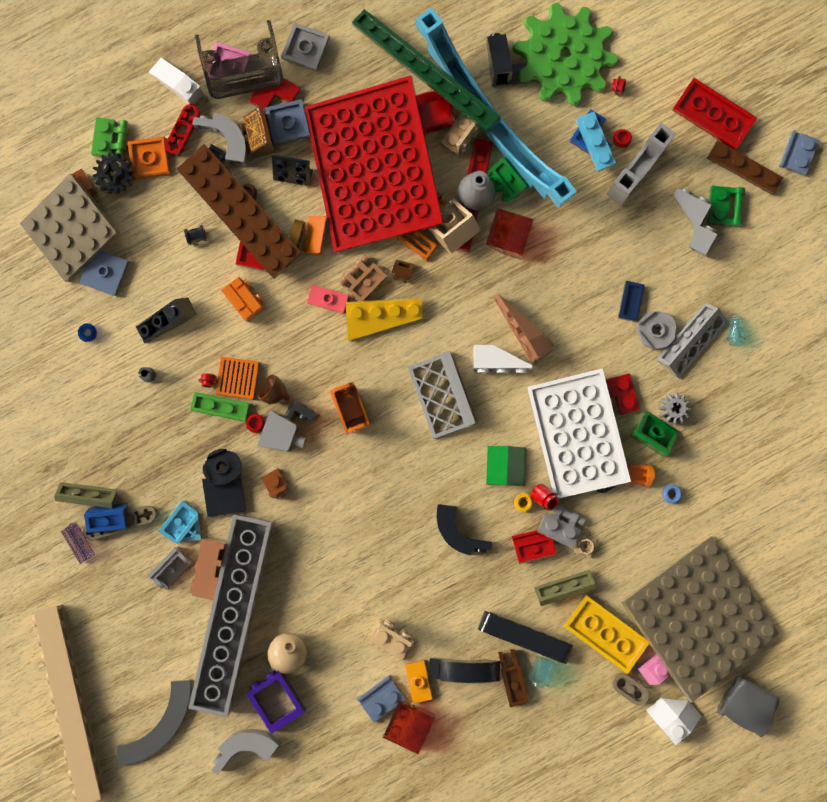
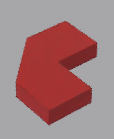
(286, 91)

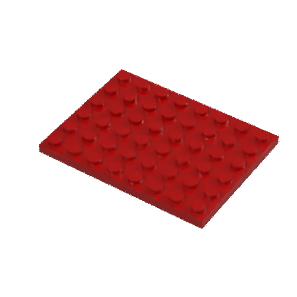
(373, 164)

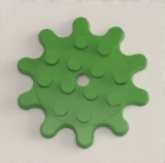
(560, 72)

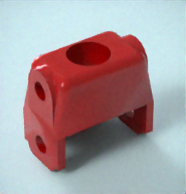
(435, 112)

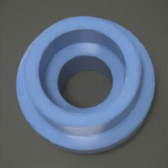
(678, 494)

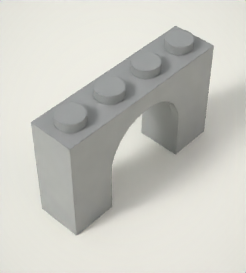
(641, 164)

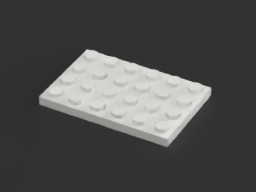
(578, 434)

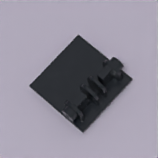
(291, 170)

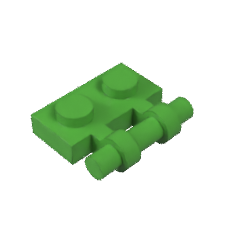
(104, 137)

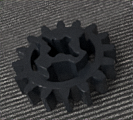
(111, 166)

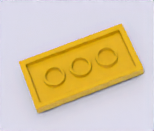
(606, 634)

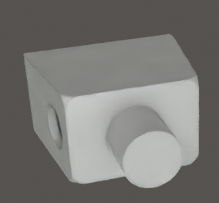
(280, 434)

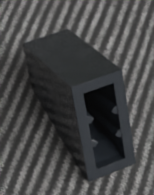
(499, 59)

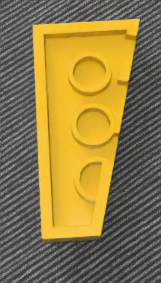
(378, 315)

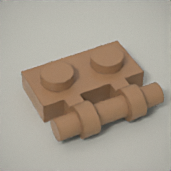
(366, 283)

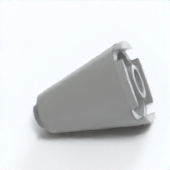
(476, 191)

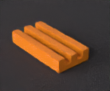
(429, 251)

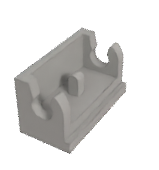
(170, 568)

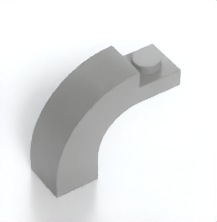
(236, 143)
(250, 740)

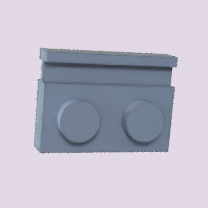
(799, 153)
(381, 698)

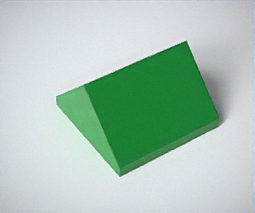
(655, 434)
(506, 465)

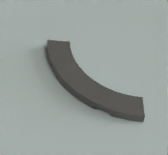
(164, 730)

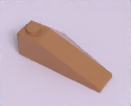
(529, 336)

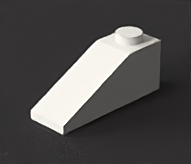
(177, 82)

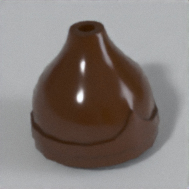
(273, 391)

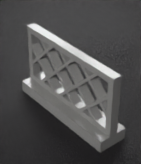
(458, 389)

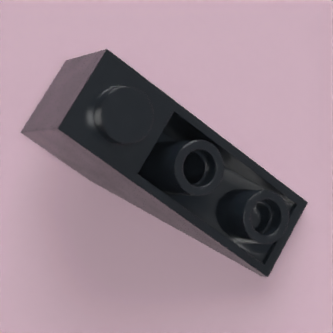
(166, 319)

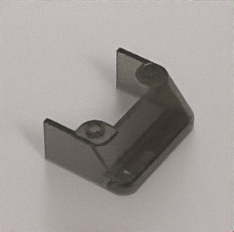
(243, 73)

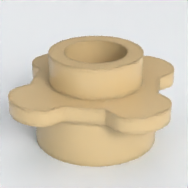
(588, 552)

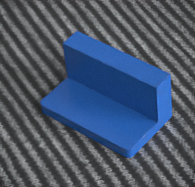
(106, 519)

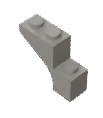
(697, 212)

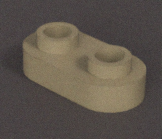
(629, 689)

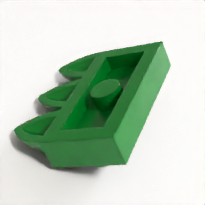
(508, 179)

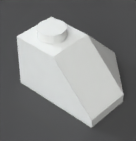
(674, 717)

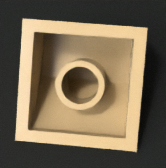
(457, 228)

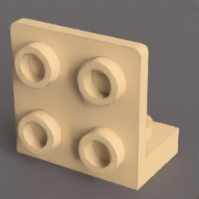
(460, 135)
(392, 639)

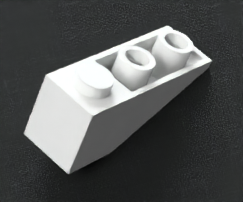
(493, 358)

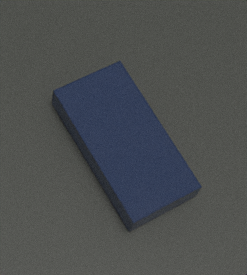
(631, 301)

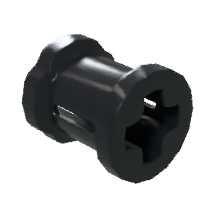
(195, 235)

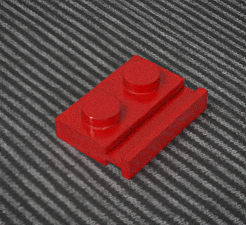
(533, 547)

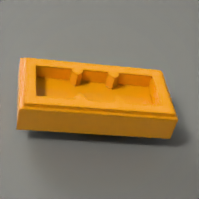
(418, 681)

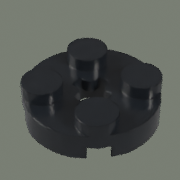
(227, 477)

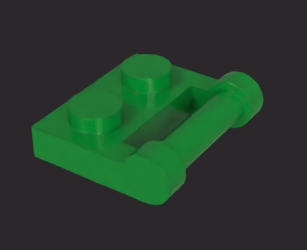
(719, 199)

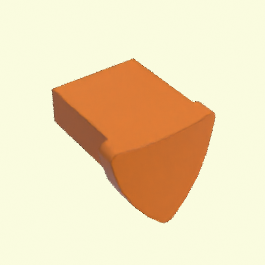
(641, 474)

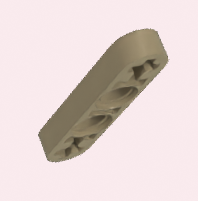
(142, 510)

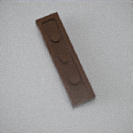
(744, 167)

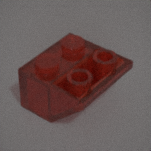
(509, 233)
(409, 726)

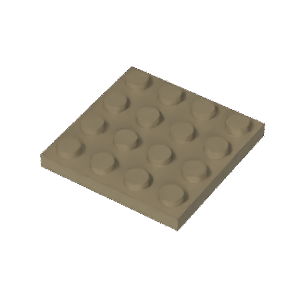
(69, 227)

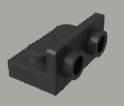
(302, 411)

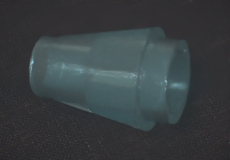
(736, 333)

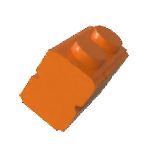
(243, 299)

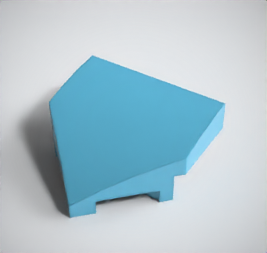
(182, 524)

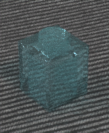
(542, 672)

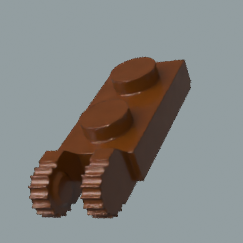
(513, 680)

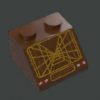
(258, 133)

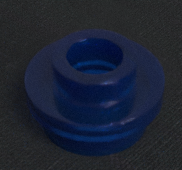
(83, 328)

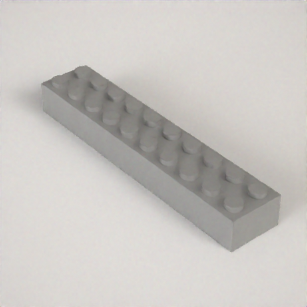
(231, 615)

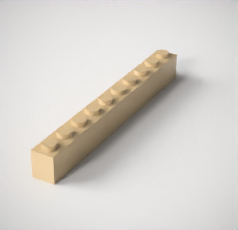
(69, 704)

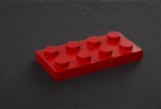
(714, 113)

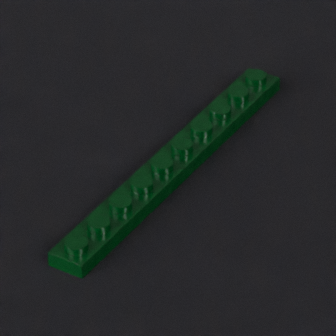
(426, 71)

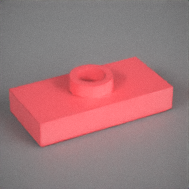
(327, 299)

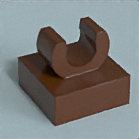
(402, 268)

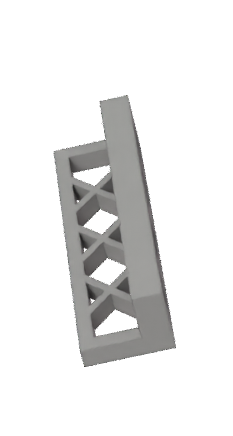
(691, 337)

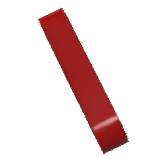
(172, 139)

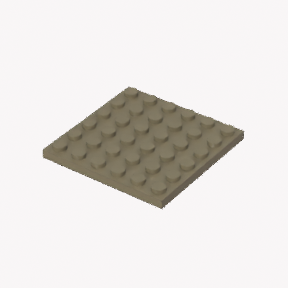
(700, 618)

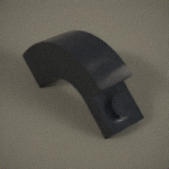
(447, 526)
(465, 671)

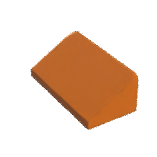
(315, 235)

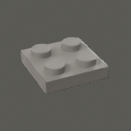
(305, 47)

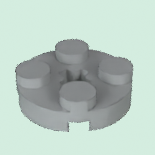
(656, 319)

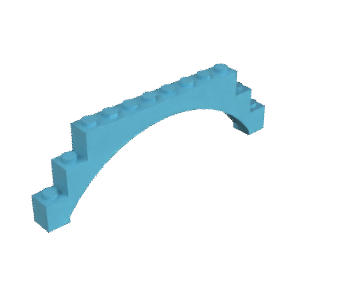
(527, 164)

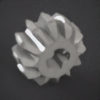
(681, 411)

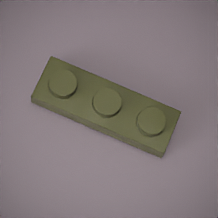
(86, 495)
(565, 588)

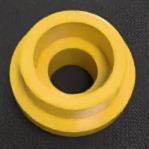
(518, 498)

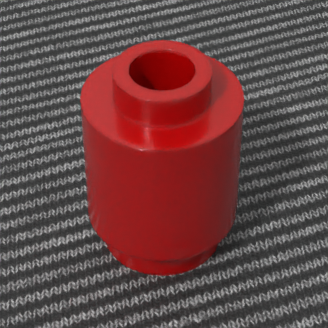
(544, 497)

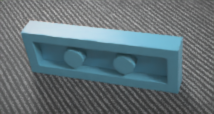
(595, 141)

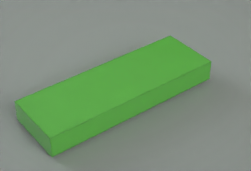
(220, 407)

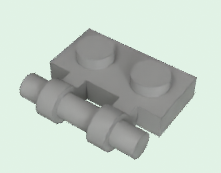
(559, 530)

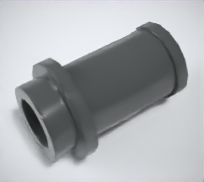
(150, 377)

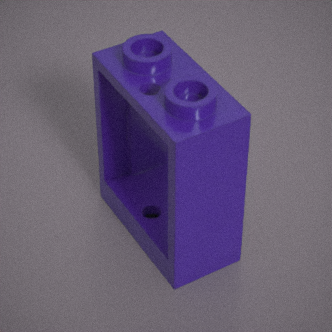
(286, 718)

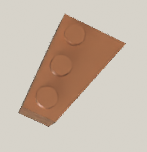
(208, 568)

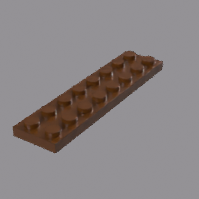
(239, 211)

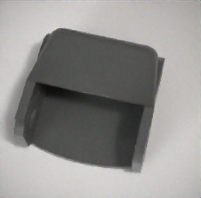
(749, 706)

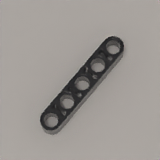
(525, 637)

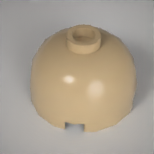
(287, 653)

